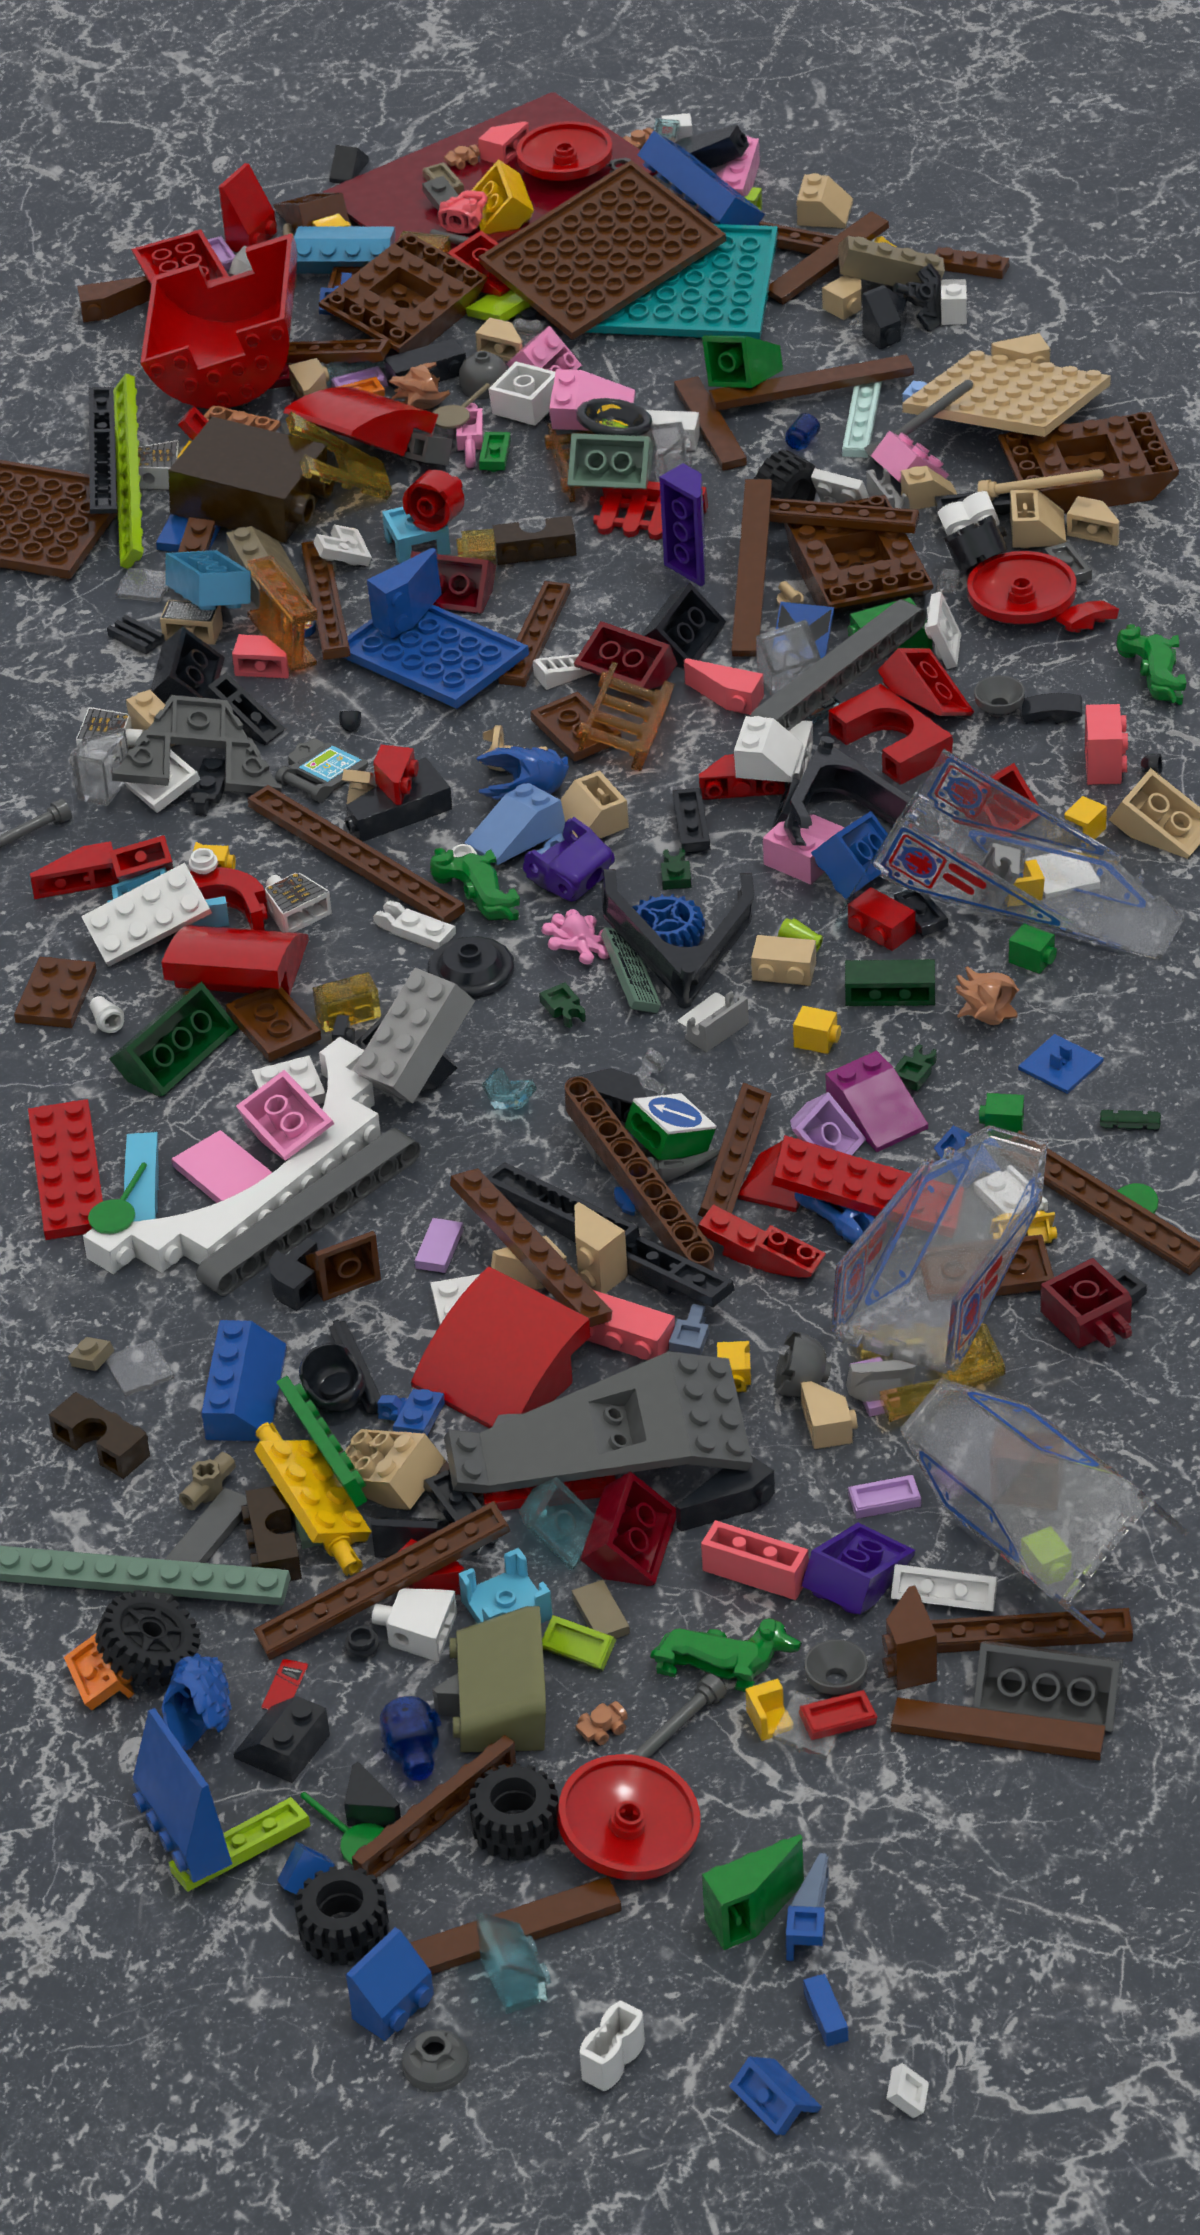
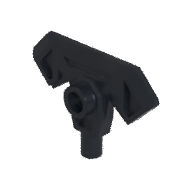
(924, 294)

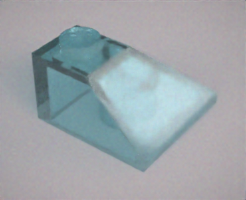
(558, 1520)

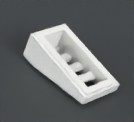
(557, 670)

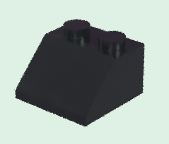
(286, 1738)

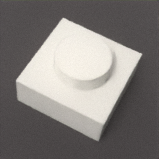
(907, 2090)

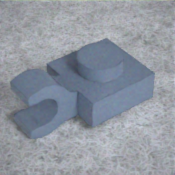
(690, 1334)

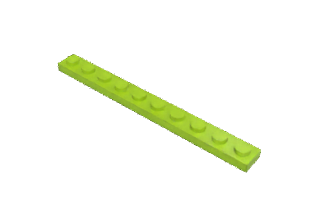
(128, 472)

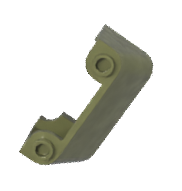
(501, 1681)

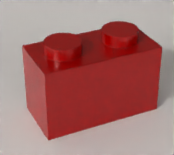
(881, 919)

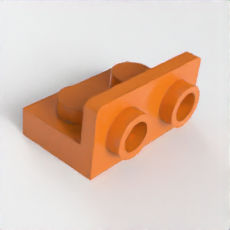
(94, 1677)

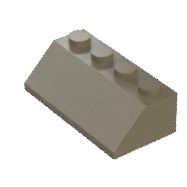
(883, 262)
(251, 544)

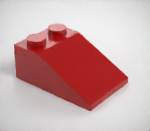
(245, 210)
(469, 253)
(923, 680)

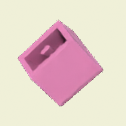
(546, 352)
(899, 453)

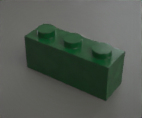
(890, 982)

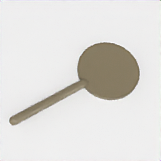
(454, 415)

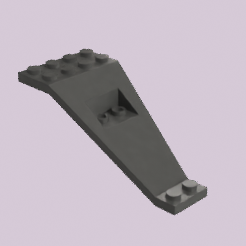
(638, 1420)

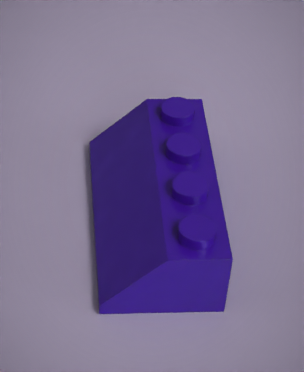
(683, 522)

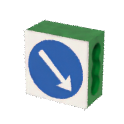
(670, 1126)

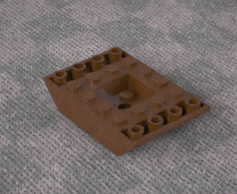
(407, 294)
(1123, 447)
(857, 566)

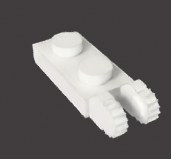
(414, 925)

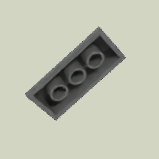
(1048, 1683)

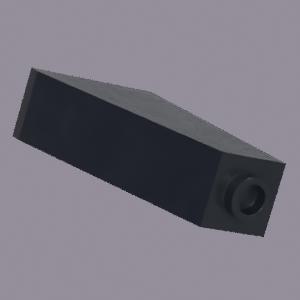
(716, 146)
(377, 814)

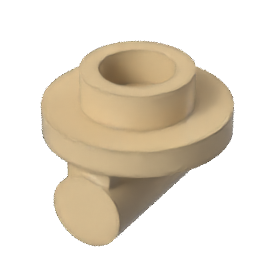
(789, 594)

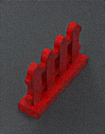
(637, 503)

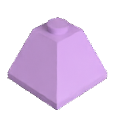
(827, 1125)

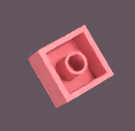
(1105, 744)

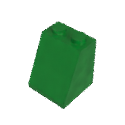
(740, 360)

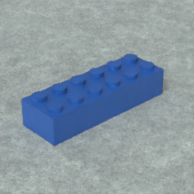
(697, 183)

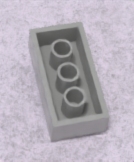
(414, 1035)

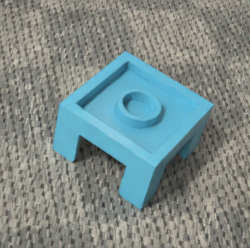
(405, 534)
(505, 1591)

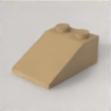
(1159, 816)

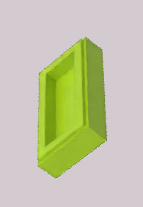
(578, 1643)

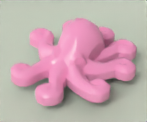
(575, 933)

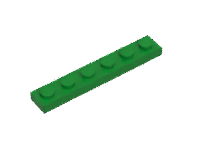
(327, 1445)

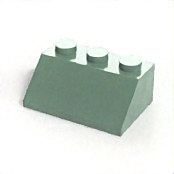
(610, 461)

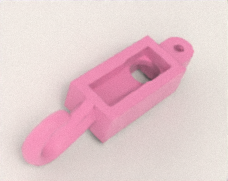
(471, 435)

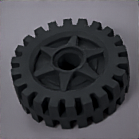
(146, 1637)

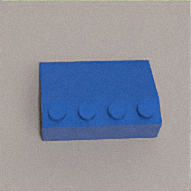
(178, 1802)

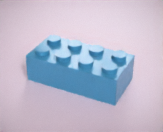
(208, 579)

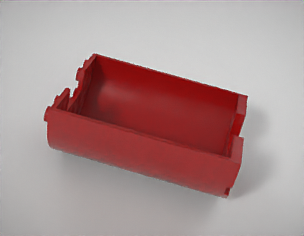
(225, 336)

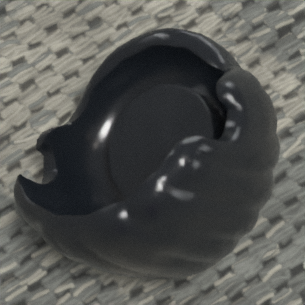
(332, 1377)

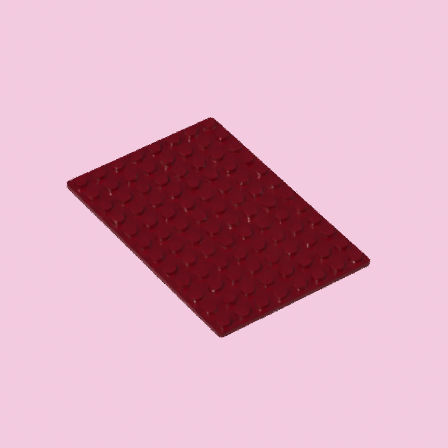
(394, 191)

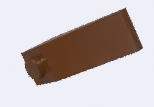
(111, 298)

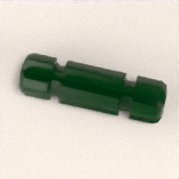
(1130, 1119)

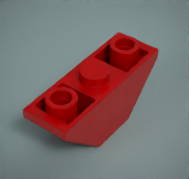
(721, 782)

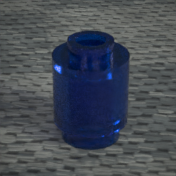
(802, 431)

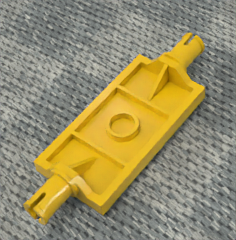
(314, 1495)

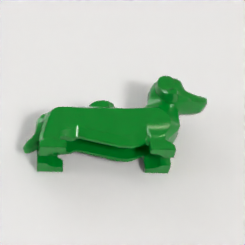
(1156, 662)
(479, 882)
(723, 1655)

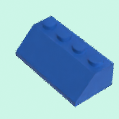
(242, 1381)

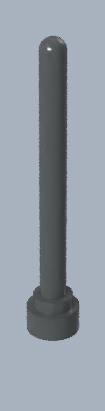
(927, 414)
(57, 812)
(709, 1691)

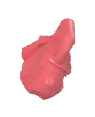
(463, 212)

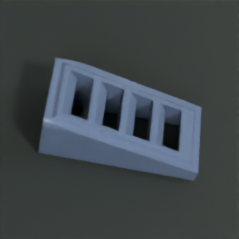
(814, 1888)

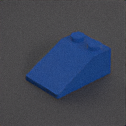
(404, 593)
(849, 854)

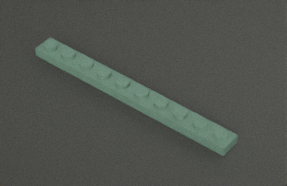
(144, 1574)

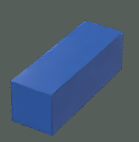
(825, 2010)

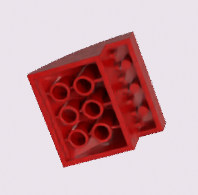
(364, 417)
(233, 958)
(501, 1349)

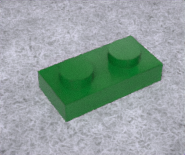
(494, 451)

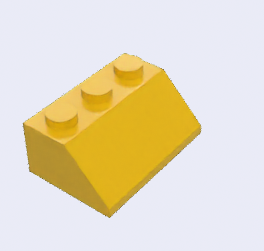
(507, 199)

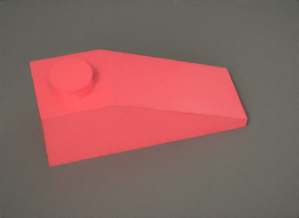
(726, 686)

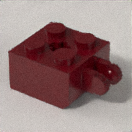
(1087, 1305)

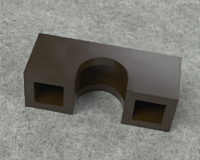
(518, 546)
(119, 1443)
(268, 1516)

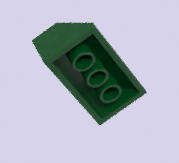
(174, 1041)

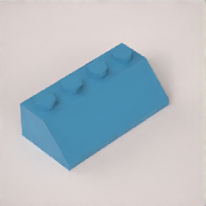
(329, 247)

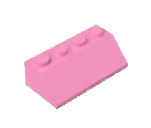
(741, 171)

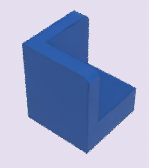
(302, 1865)
(804, 1927)

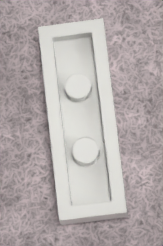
(946, 1587)

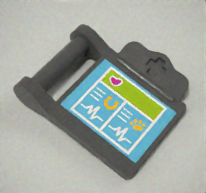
(320, 764)

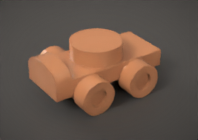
(639, 137)
(463, 154)
(602, 1720)

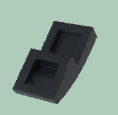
(1058, 705)

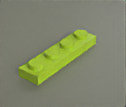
(254, 1837)

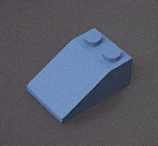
(518, 823)

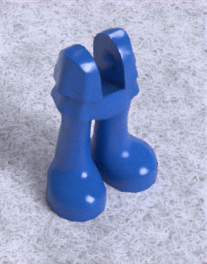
(847, 1224)

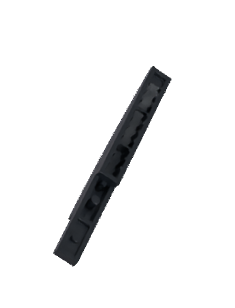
(102, 451)
(644, 1258)

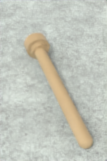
(994, 489)

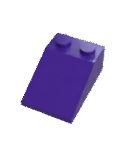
(855, 1567)

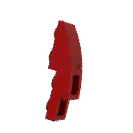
(764, 1250)

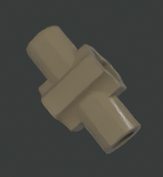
(207, 1480)

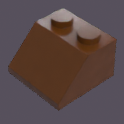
(345, 1265)
(910, 1643)

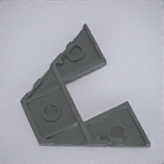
(200, 724)

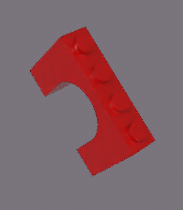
(884, 710)

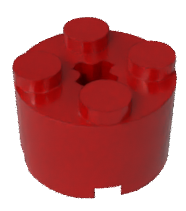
(434, 500)

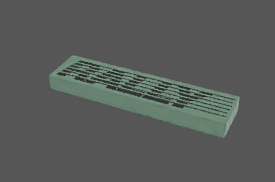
(631, 973)

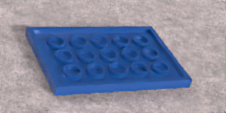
(438, 656)

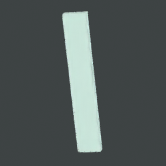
(861, 419)

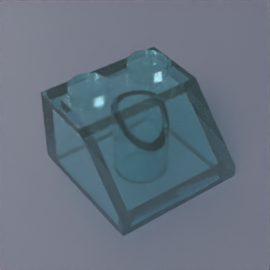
(511, 1963)

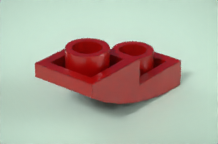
(1084, 614)

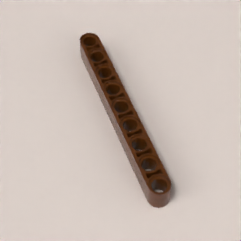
(635, 1173)

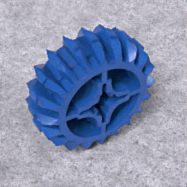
(673, 919)

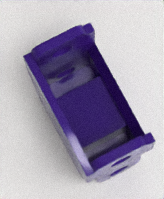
(572, 864)

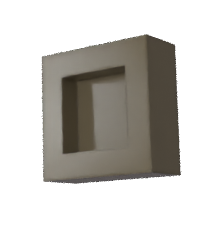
(91, 1353)

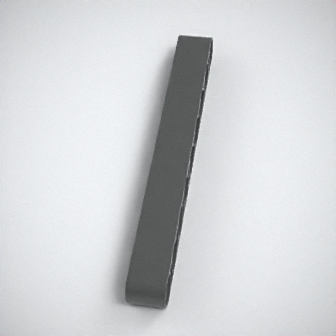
(843, 664)
(308, 1211)

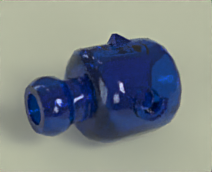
(410, 1735)

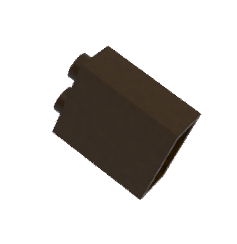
(247, 479)

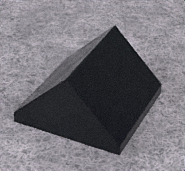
(393, 1532)

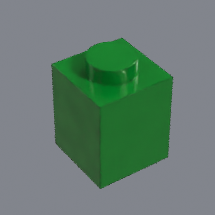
(1032, 948)
(1003, 1111)

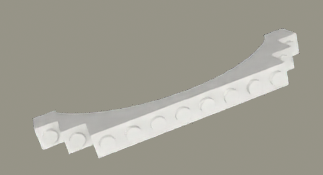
(208, 1229)

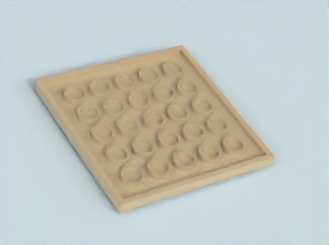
(1011, 393)

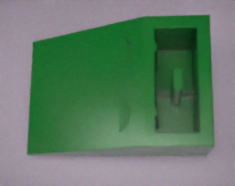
(751, 1890)

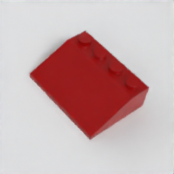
(178, 253)

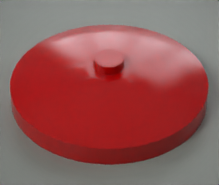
(564, 151)
(1021, 587)
(628, 1817)

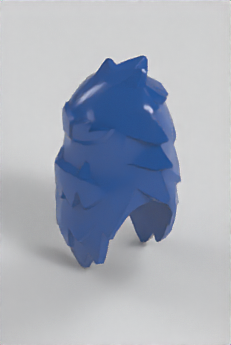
(526, 765)
(196, 1699)

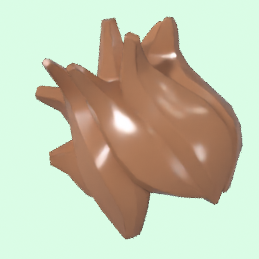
(419, 387)
(987, 996)

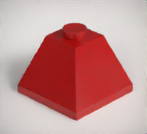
(758, 1186)

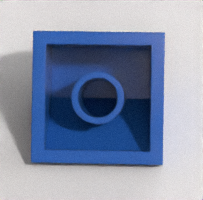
(389, 1985)

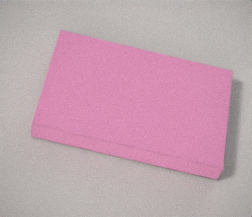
(220, 1167)

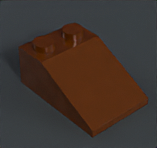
(312, 207)

